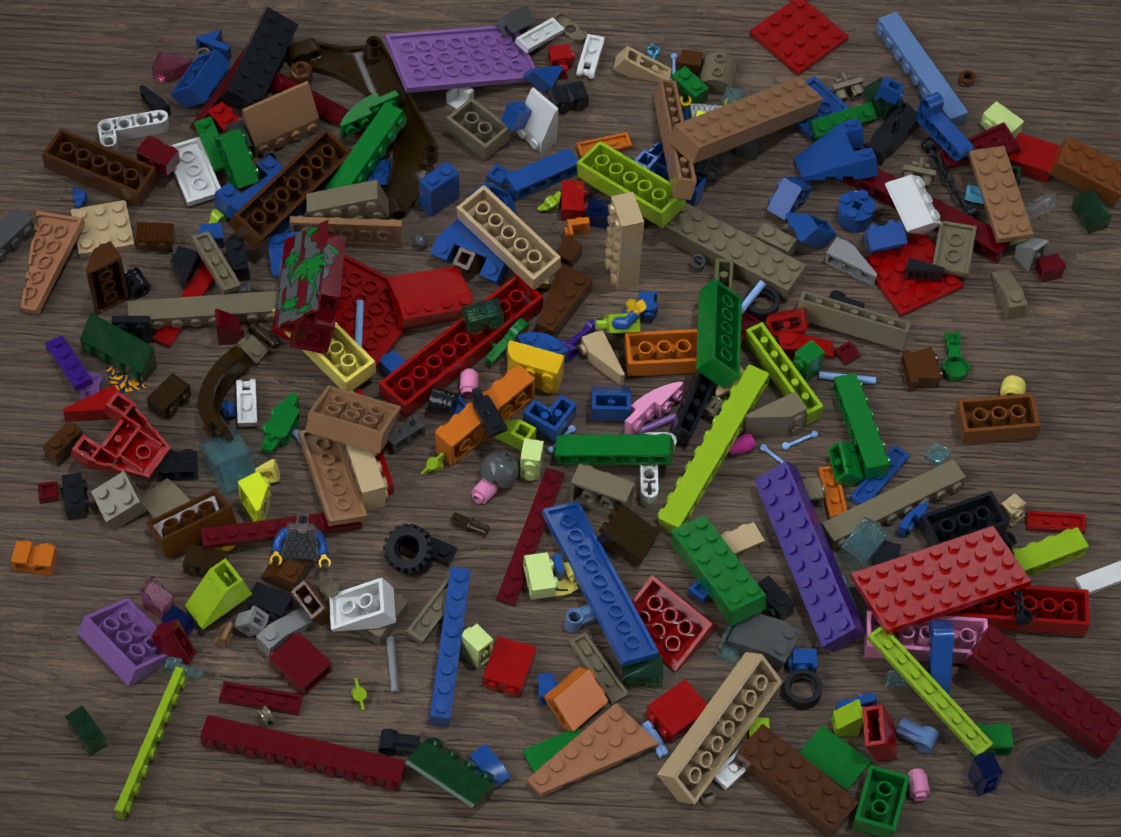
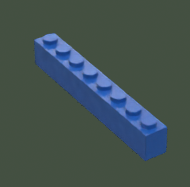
(449, 647)

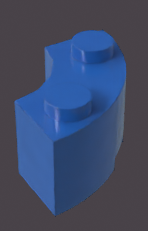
(544, 342)

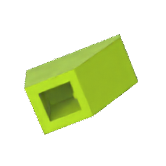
(516, 433)
(848, 720)

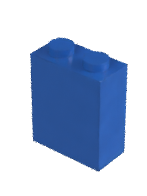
(439, 189)

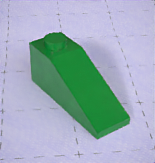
(206, 131)

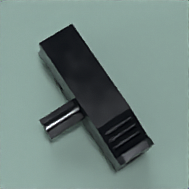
(893, 132)

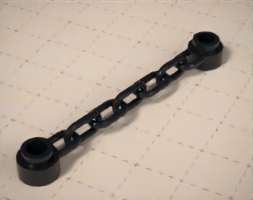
(929, 145)
(1023, 616)

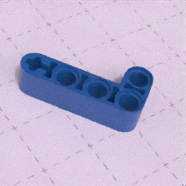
(941, 128)
(941, 652)

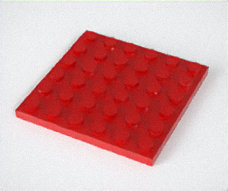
(379, 318)

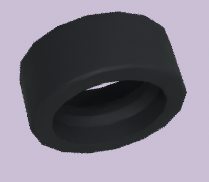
(769, 293)
(802, 703)

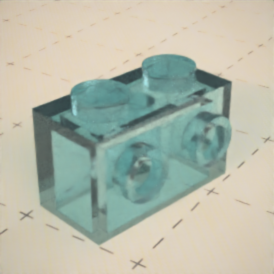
(865, 540)

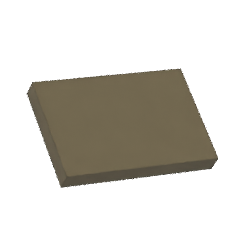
(954, 247)

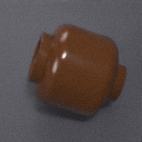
(301, 72)

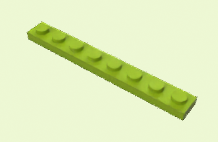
(930, 691)
(148, 748)

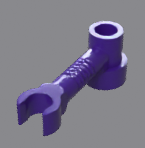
(573, 350)

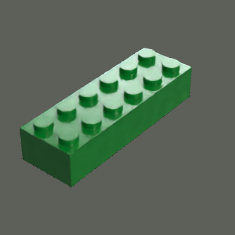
(719, 333)
(718, 570)

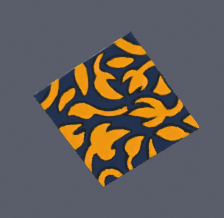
(123, 381)

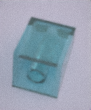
(228, 461)

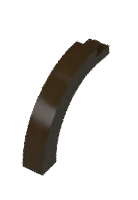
(215, 386)

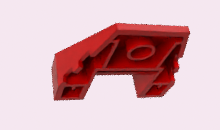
(129, 447)

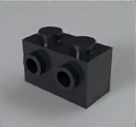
(74, 496)
(778, 603)

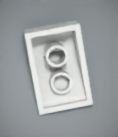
(542, 124)
(363, 607)

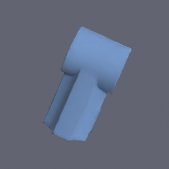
(583, 615)
(922, 737)

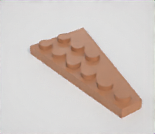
(48, 253)
(597, 748)

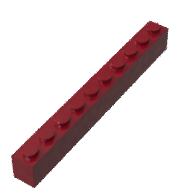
(984, 239)
(303, 753)

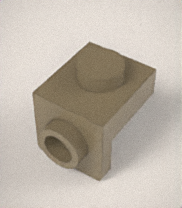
(252, 349)

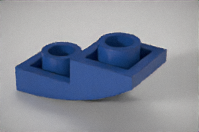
(381, 172)
(912, 519)
(488, 761)

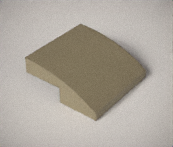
(164, 498)

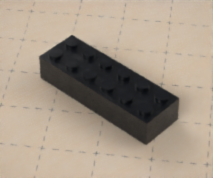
(260, 59)

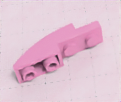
(653, 403)

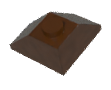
(288, 573)

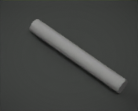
(392, 665)

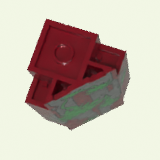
(310, 288)

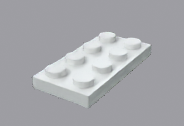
(195, 172)

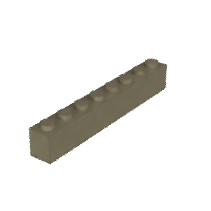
(201, 309)
(896, 502)

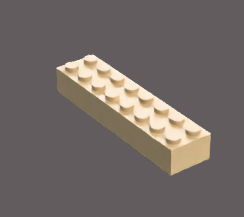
(719, 728)

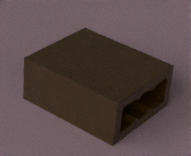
(627, 534)

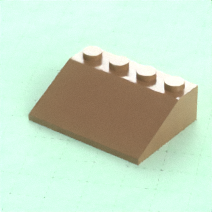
(281, 119)
(352, 419)

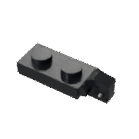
(488, 413)

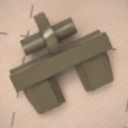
(846, 84)
(920, 169)

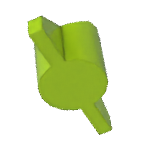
(551, 203)
(217, 217)
(434, 464)
(359, 693)

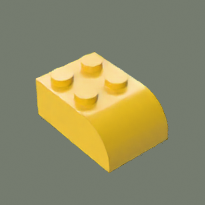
(541, 364)

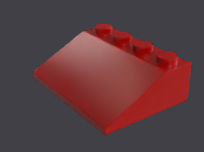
(428, 296)
(672, 622)

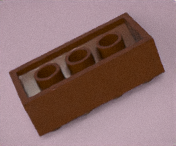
(106, 278)
(182, 524)

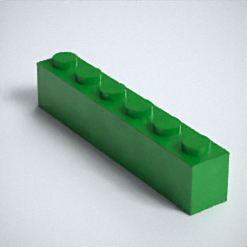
(370, 147)
(861, 425)
(614, 449)

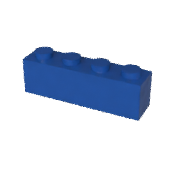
(542, 174)

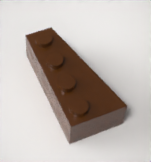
(563, 300)

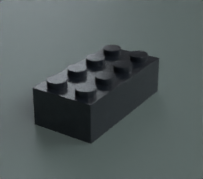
(963, 519)

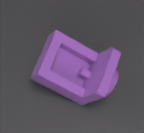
(98, 380)

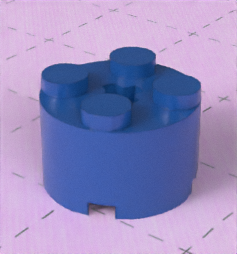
(855, 211)

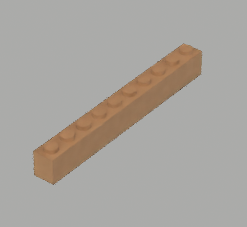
(669, 113)

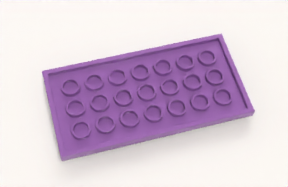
(457, 58)

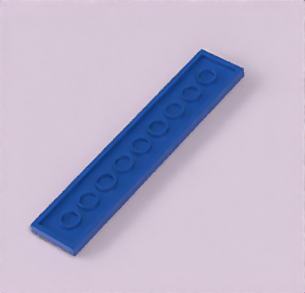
(600, 584)

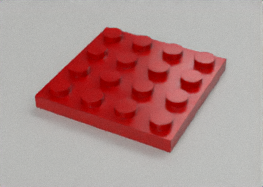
(799, 35)
(910, 294)

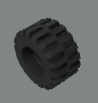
(395, 541)

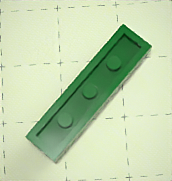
(823, 125)

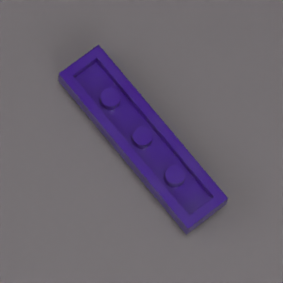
(69, 363)

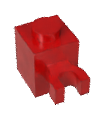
(561, 55)

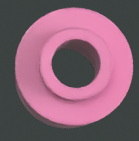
(468, 380)
(484, 491)
(918, 784)

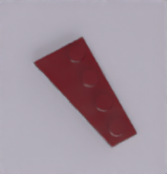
(993, 137)

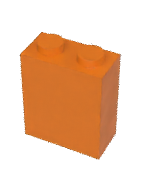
(576, 698)

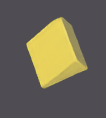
(270, 471)

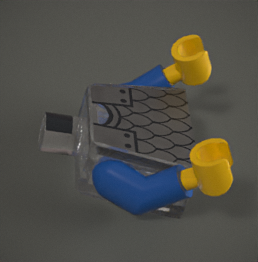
(300, 542)

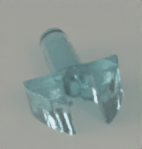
(172, 662)

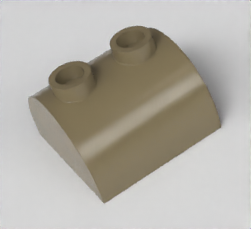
(718, 72)

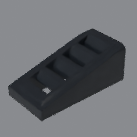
(153, 101)
(922, 270)

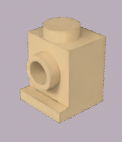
(1013, 509)

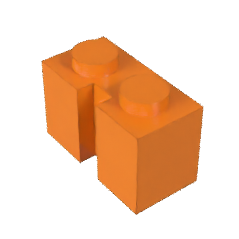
(34, 558)

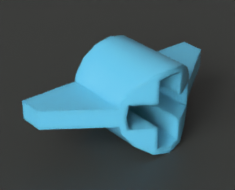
(653, 51)

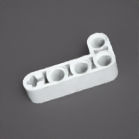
(132, 127)
(651, 484)

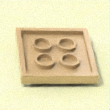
(104, 224)

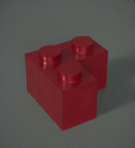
(158, 154)

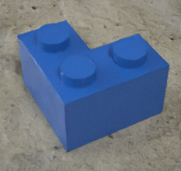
(788, 196)
(553, 420)

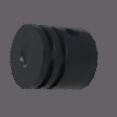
(135, 281)
(443, 401)

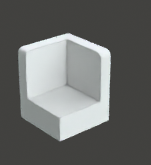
(458, 96)

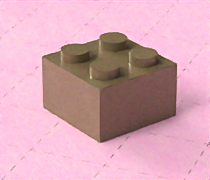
(119, 500)

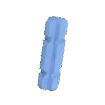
(662, 750)

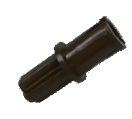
(470, 524)

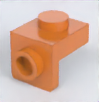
(576, 227)

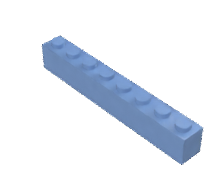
(919, 65)

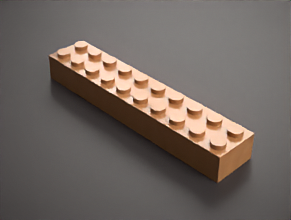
(745, 120)

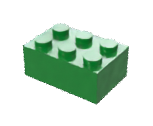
(236, 158)
(880, 802)

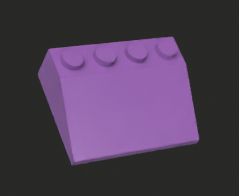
(123, 640)

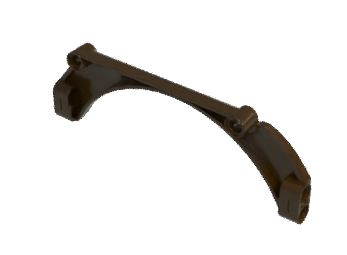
(370, 72)

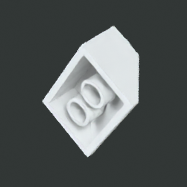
(913, 204)

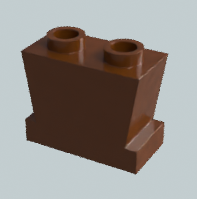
(921, 369)

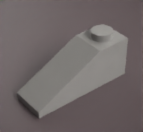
(848, 260)
(278, 631)

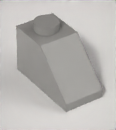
(1029, 251)

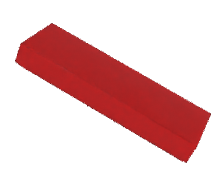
(1054, 521)

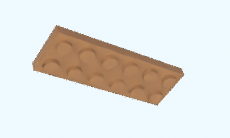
(1000, 194)
(357, 231)
(333, 479)

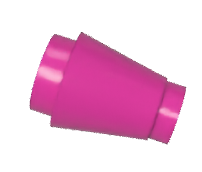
(742, 444)

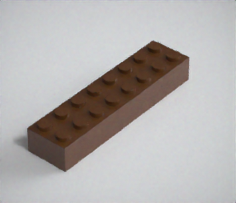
(289, 188)

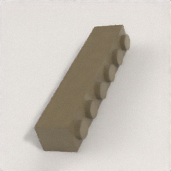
(855, 320)

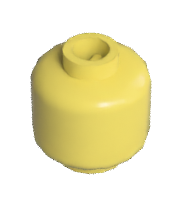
(1012, 386)

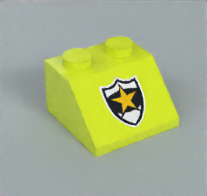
(255, 495)

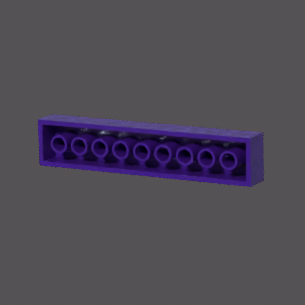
(809, 557)

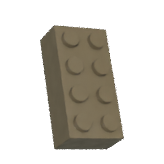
(352, 201)

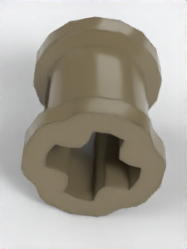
(712, 404)

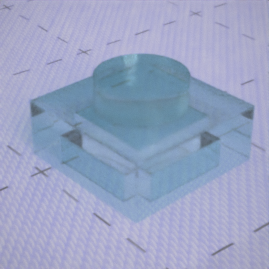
(937, 454)
(893, 678)

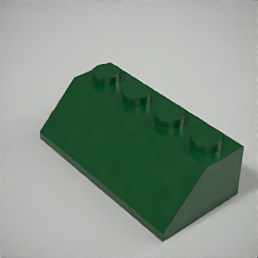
(118, 348)
(452, 772)

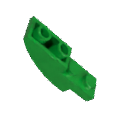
(363, 112)

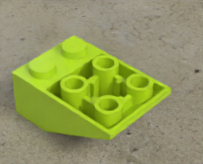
(217, 594)

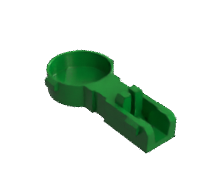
(499, 349)
(957, 370)

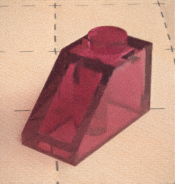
(170, 67)
(156, 597)

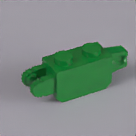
(281, 424)

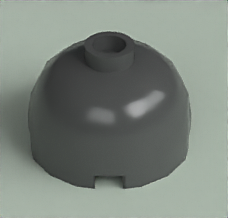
(501, 468)

